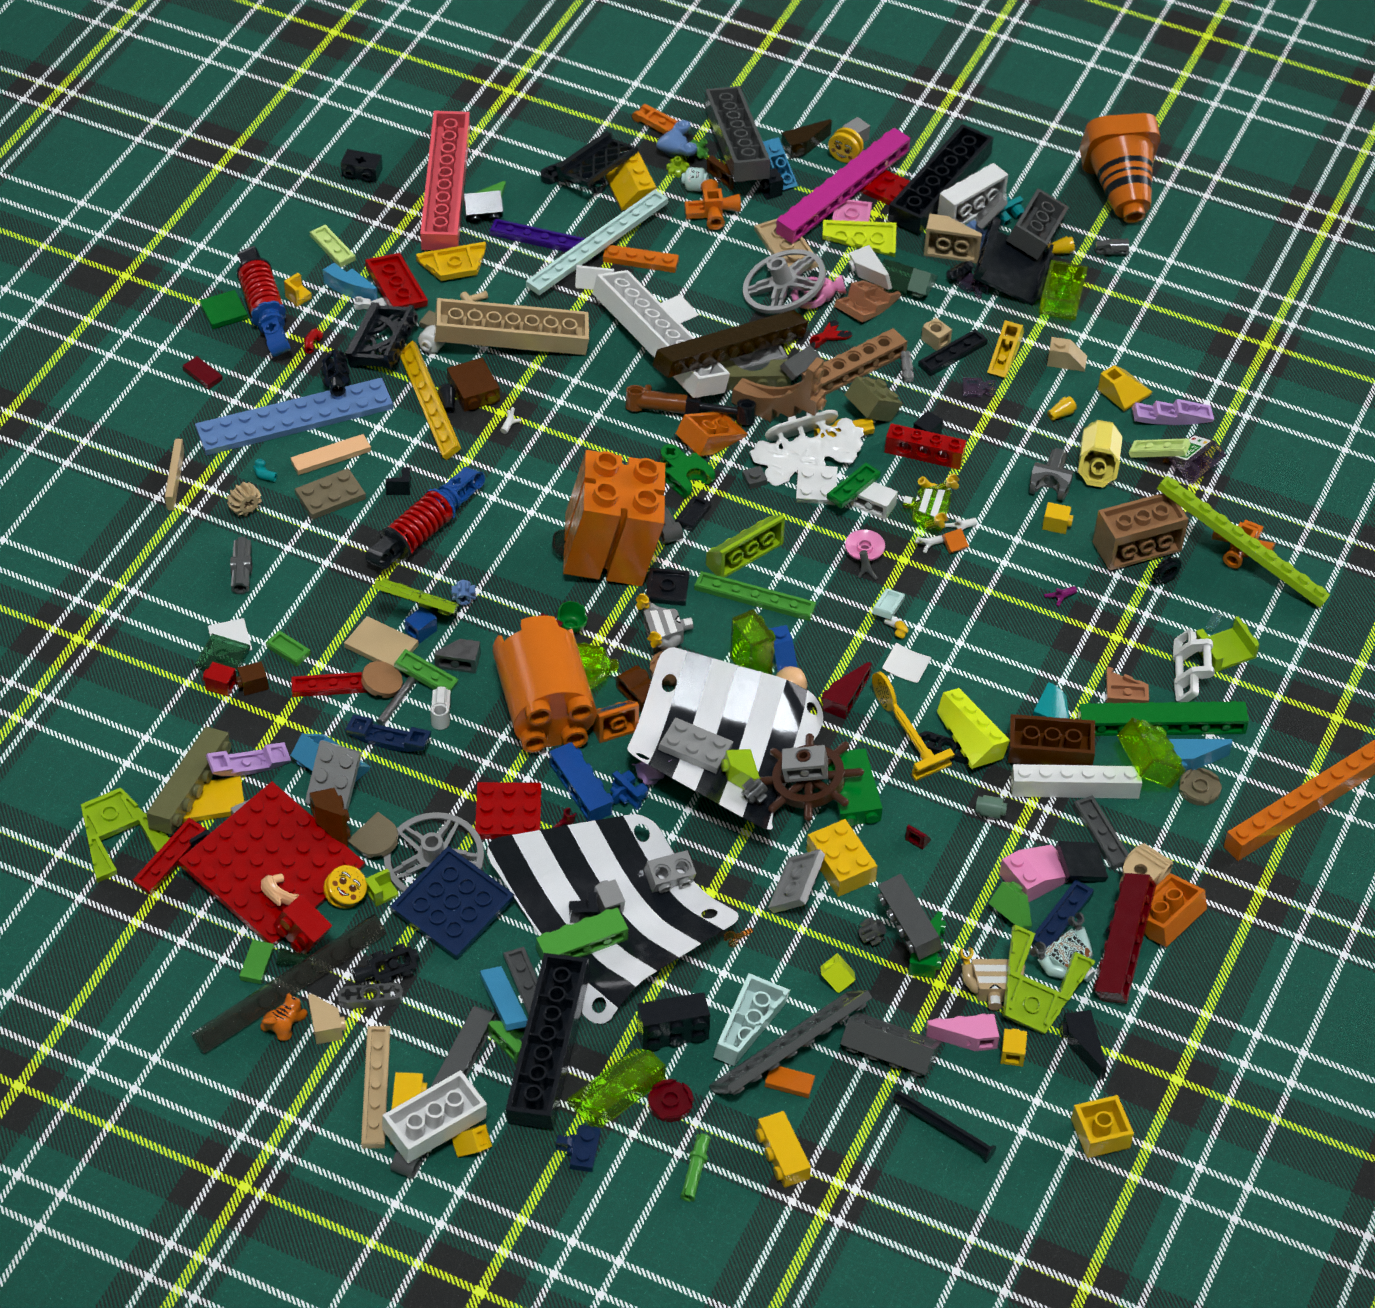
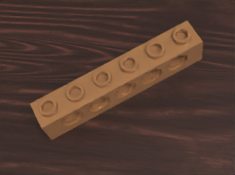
(862, 360)

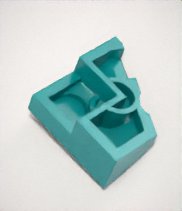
(1052, 703)

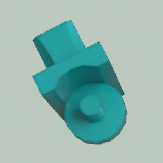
(1014, 207)

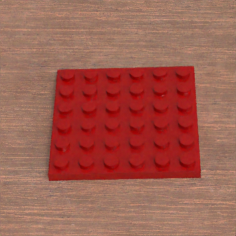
(260, 840)

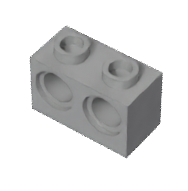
(667, 867)

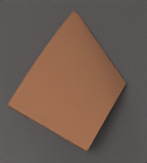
(866, 300)

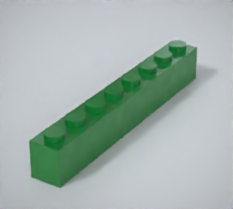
(1173, 717)

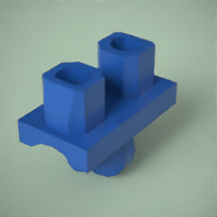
(625, 791)

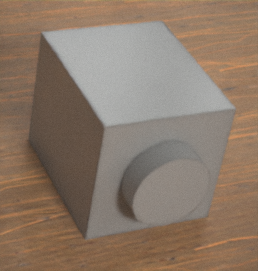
(860, 127)
(609, 896)

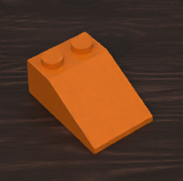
(709, 432)

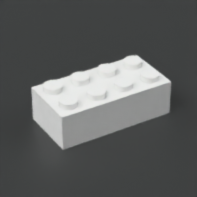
(972, 194)
(434, 1116)

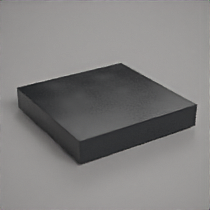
(667, 586)
(1081, 861)

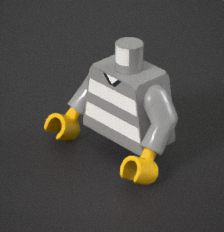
(662, 625)

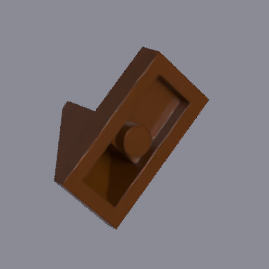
(720, 171)

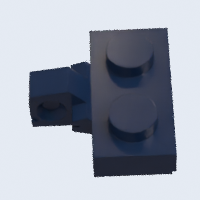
(581, 1147)

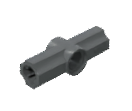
(241, 565)

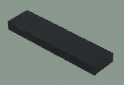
(952, 352)

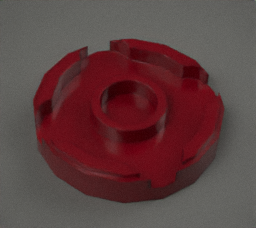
(670, 1100)

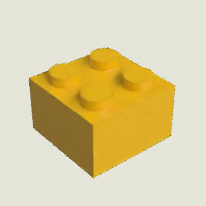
(1102, 1126)

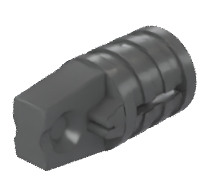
(1112, 247)

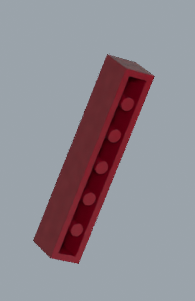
(1125, 938)

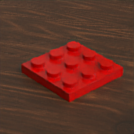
(507, 808)

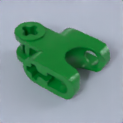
(683, 468)

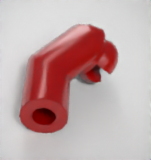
(310, 338)

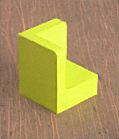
(837, 973)

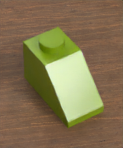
(739, 766)

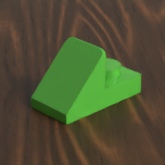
(506, 1040)

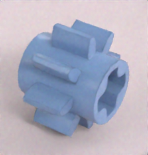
(463, 592)

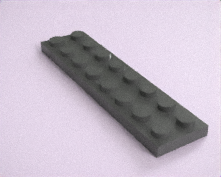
(788, 1043)

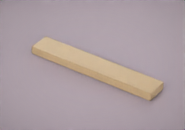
(375, 1086)

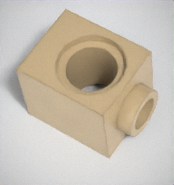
(936, 334)

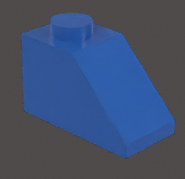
(784, 648)

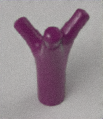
(1061, 594)

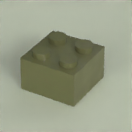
(873, 398)

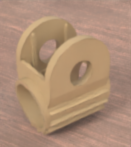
(1147, 861)

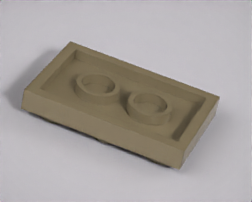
(330, 493)

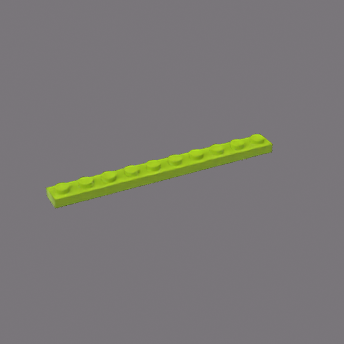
(1244, 542)

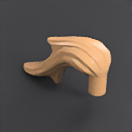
(274, 892)

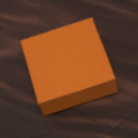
(955, 541)

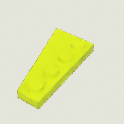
(858, 234)

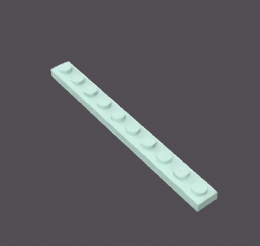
(596, 242)

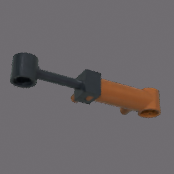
(644, 398)

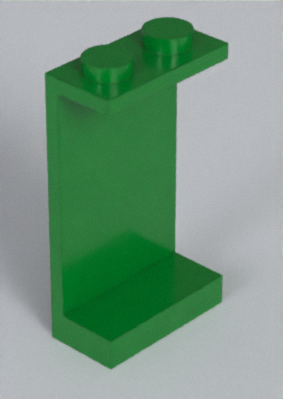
(860, 791)

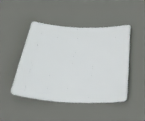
(232, 629)
(906, 663)

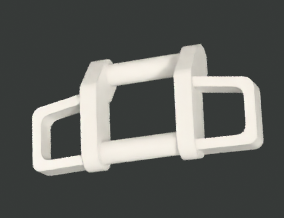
(1192, 675)

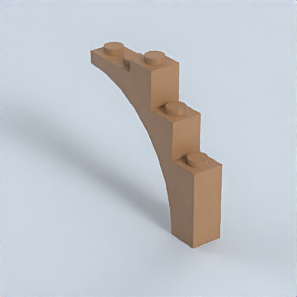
(785, 400)

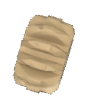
(244, 499)

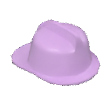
(648, 774)

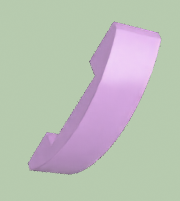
(248, 762)

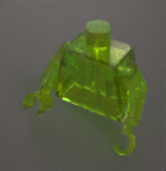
(596, 663)

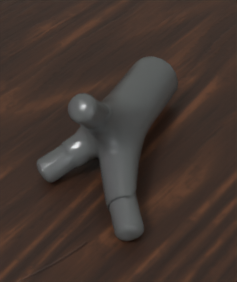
(865, 565)

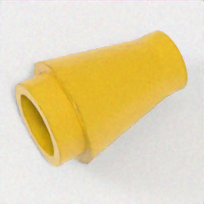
(1063, 246)
(1063, 408)

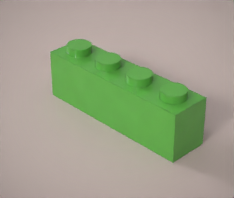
(585, 936)

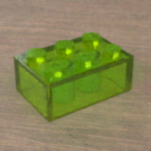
(1063, 290)
(752, 642)
(1151, 752)

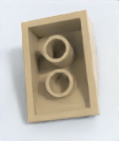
(951, 239)

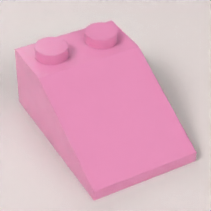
(1035, 870)

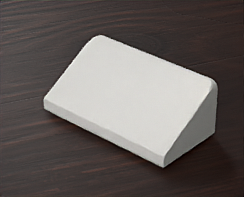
(587, 275)

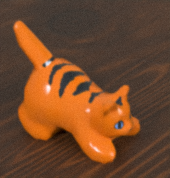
(284, 1017)

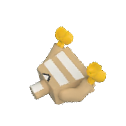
(986, 978)

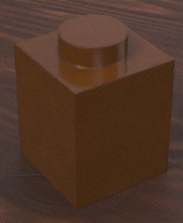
(252, 678)

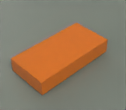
(790, 1081)

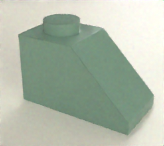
(921, 282)

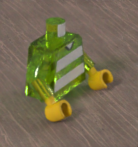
(932, 504)

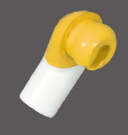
(899, 625)

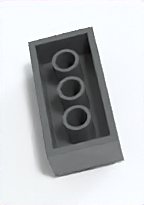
(1037, 224)

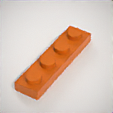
(641, 258)

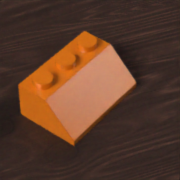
(1174, 908)

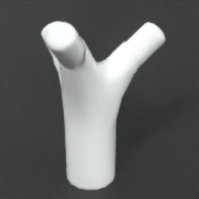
(509, 421)
(962, 523)
(928, 542)

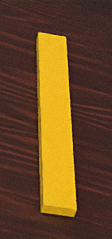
(429, 400)

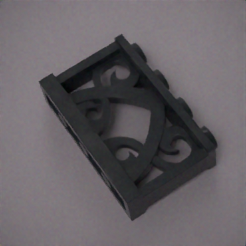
(360, 350)

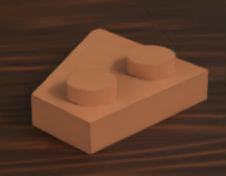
(1125, 689)

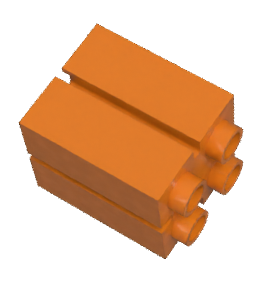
(614, 517)

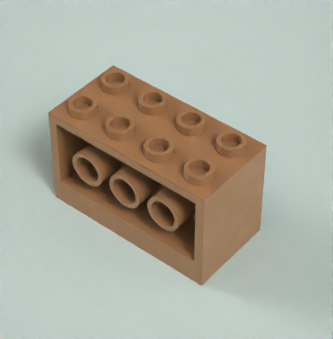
(1139, 531)

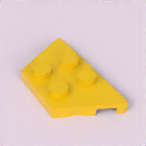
(453, 261)

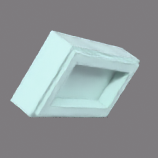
(888, 603)

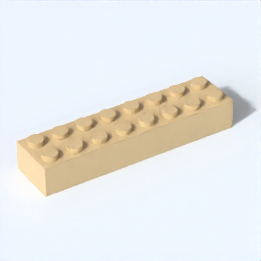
(511, 326)

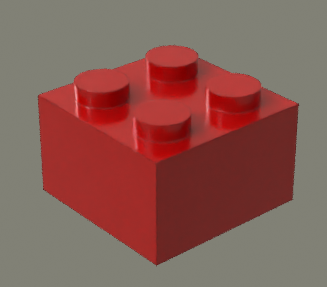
(302, 925)

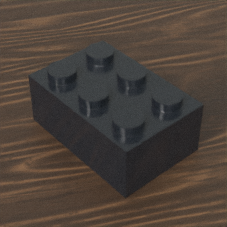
(673, 1021)

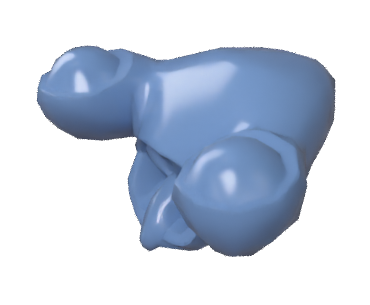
(674, 143)

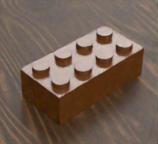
(1050, 740)

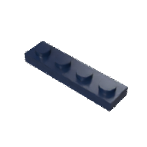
(1057, 921)

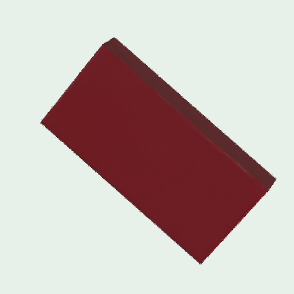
(202, 372)

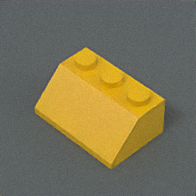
(630, 181)

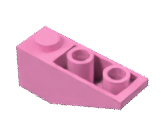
(968, 1032)

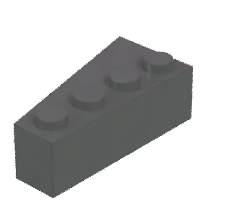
(908, 917)

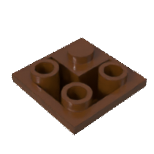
(330, 813)

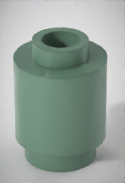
(991, 807)

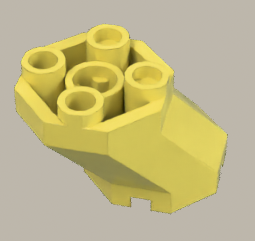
(1100, 453)

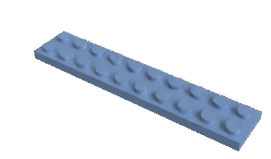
(293, 416)

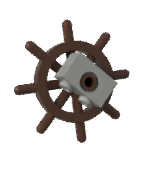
(808, 767)

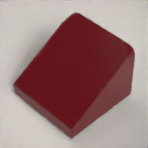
(916, 837)

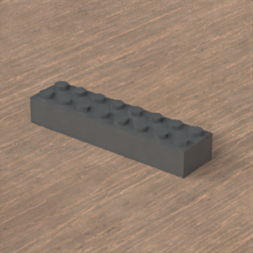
(737, 134)

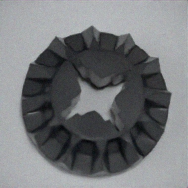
(960, 270)
(1167, 570)

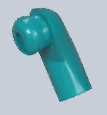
(261, 471)

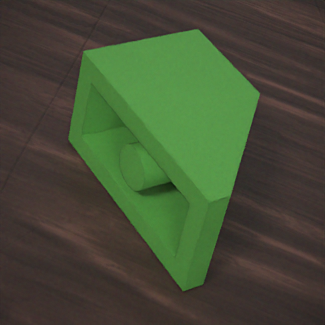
(1012, 903)

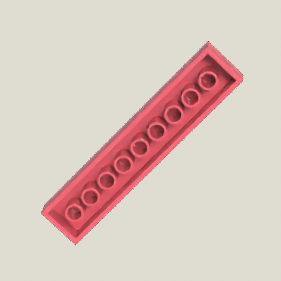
(445, 180)

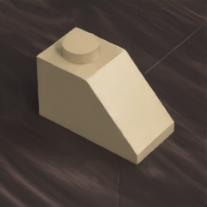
(1066, 355)
(325, 1020)

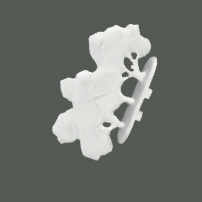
(806, 450)

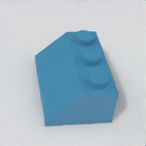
(306, 751)

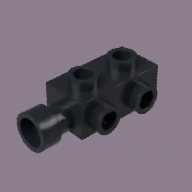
(335, 372)
(390, 963)

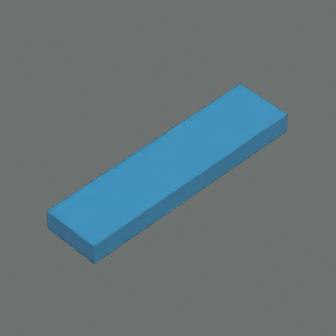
(503, 998)

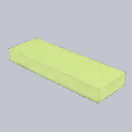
(332, 246)
(1159, 448)

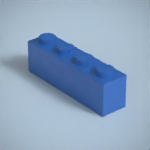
(581, 782)

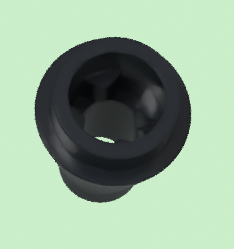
(447, 395)

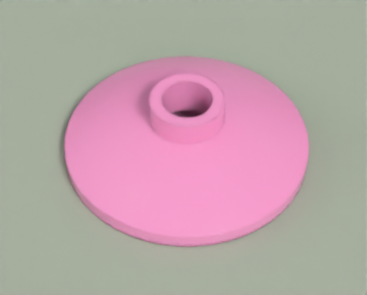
(865, 540)

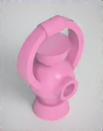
(825, 293)

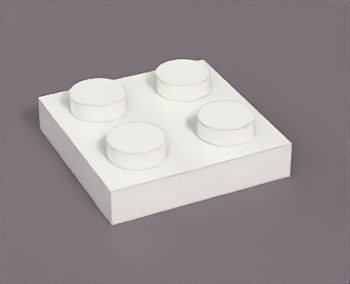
(815, 483)

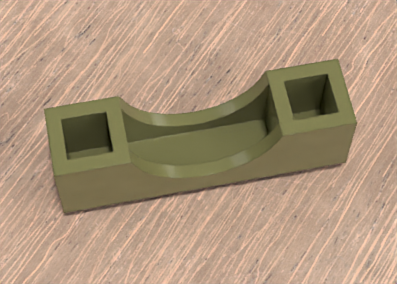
(771, 375)

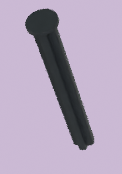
(944, 1125)

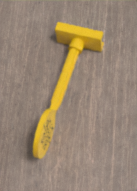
(930, 763)

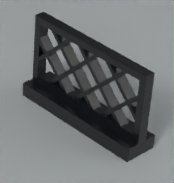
(592, 153)

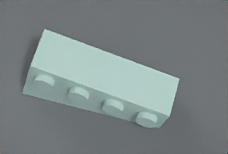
(751, 1014)

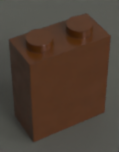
(473, 384)

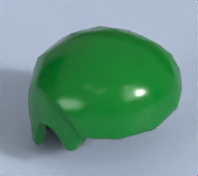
(572, 616)

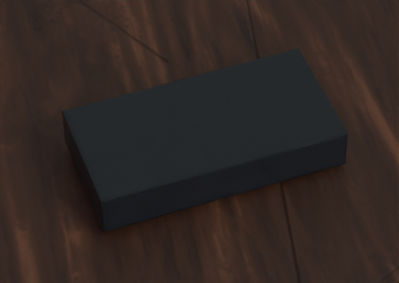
(693, 513)

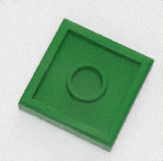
(223, 309)

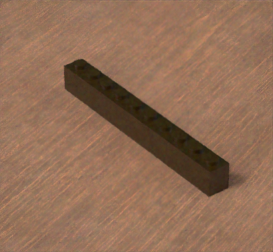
(730, 343)

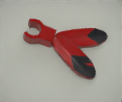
(830, 334)

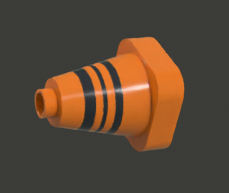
(1122, 157)

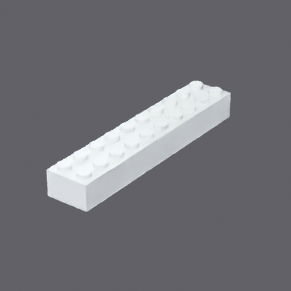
(654, 327)

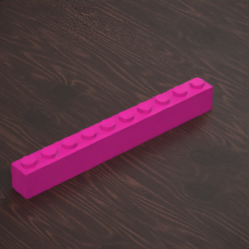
(842, 185)

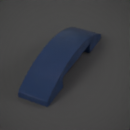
(387, 737)

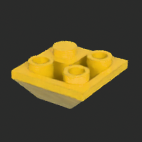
(1122, 387)

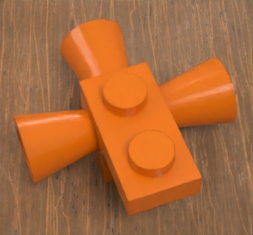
(712, 205)
(1234, 556)

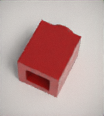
(219, 679)

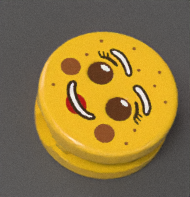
(845, 144)
(345, 887)

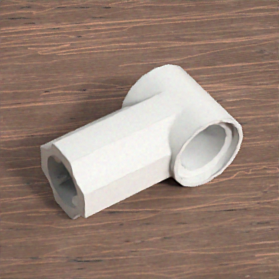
(440, 708)

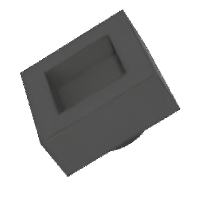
(754, 477)

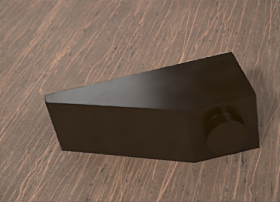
(804, 139)

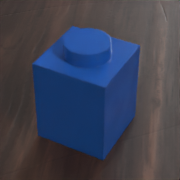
(421, 624)

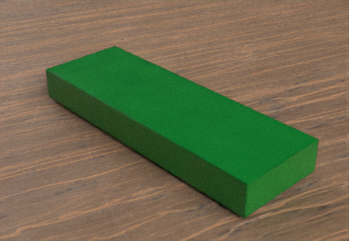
(853, 485)

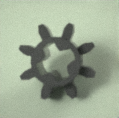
(754, 791)
(872, 931)

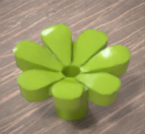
(677, 166)

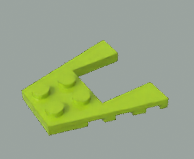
(425, 600)
(109, 816)
(1030, 1001)

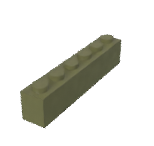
(186, 782)

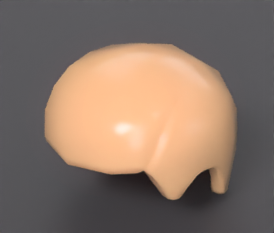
(794, 675)

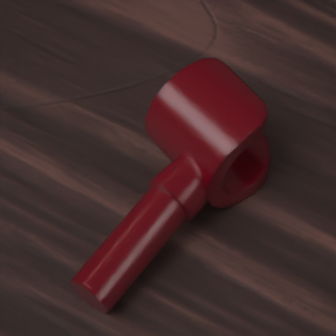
(567, 819)

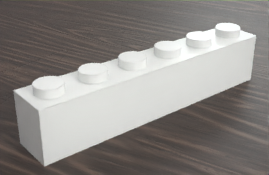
(1075, 781)

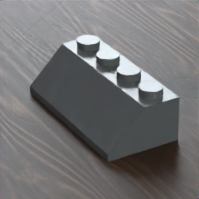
(890, 1043)

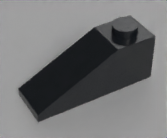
(1084, 1040)

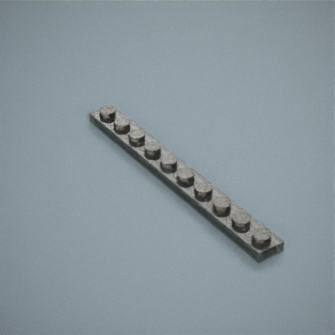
(289, 982)

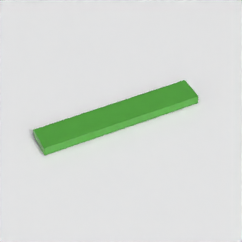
(755, 596)

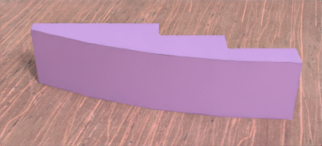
(1178, 413)

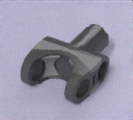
(1052, 474)

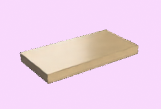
(776, 243)

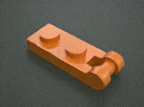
(654, 118)

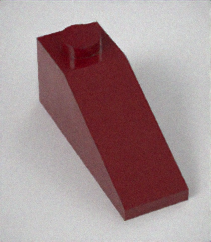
(845, 691)

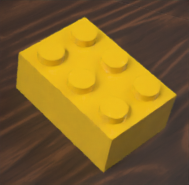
(846, 860)

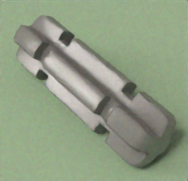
(907, 367)

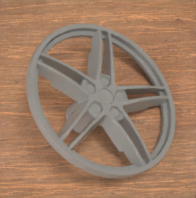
(783, 279)
(431, 846)

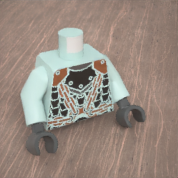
(1057, 955)

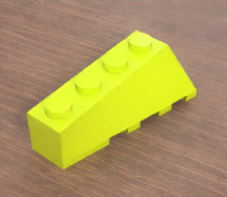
(977, 735)

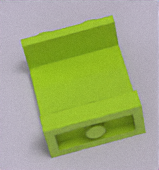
(1231, 646)

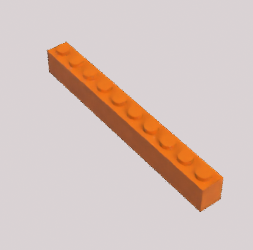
(1301, 802)

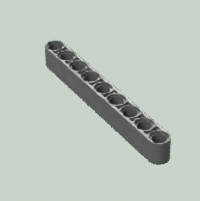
(460, 1057)

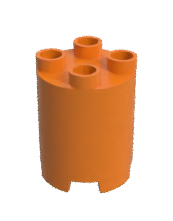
(545, 684)

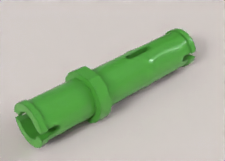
(697, 1160)

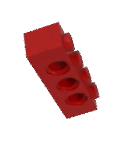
(925, 446)

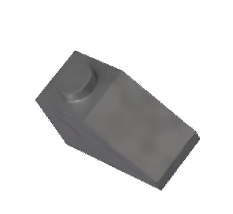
(459, 656)

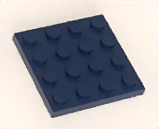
(452, 902)

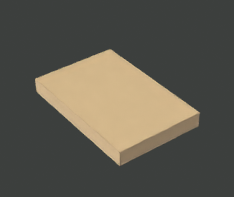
(379, 641)

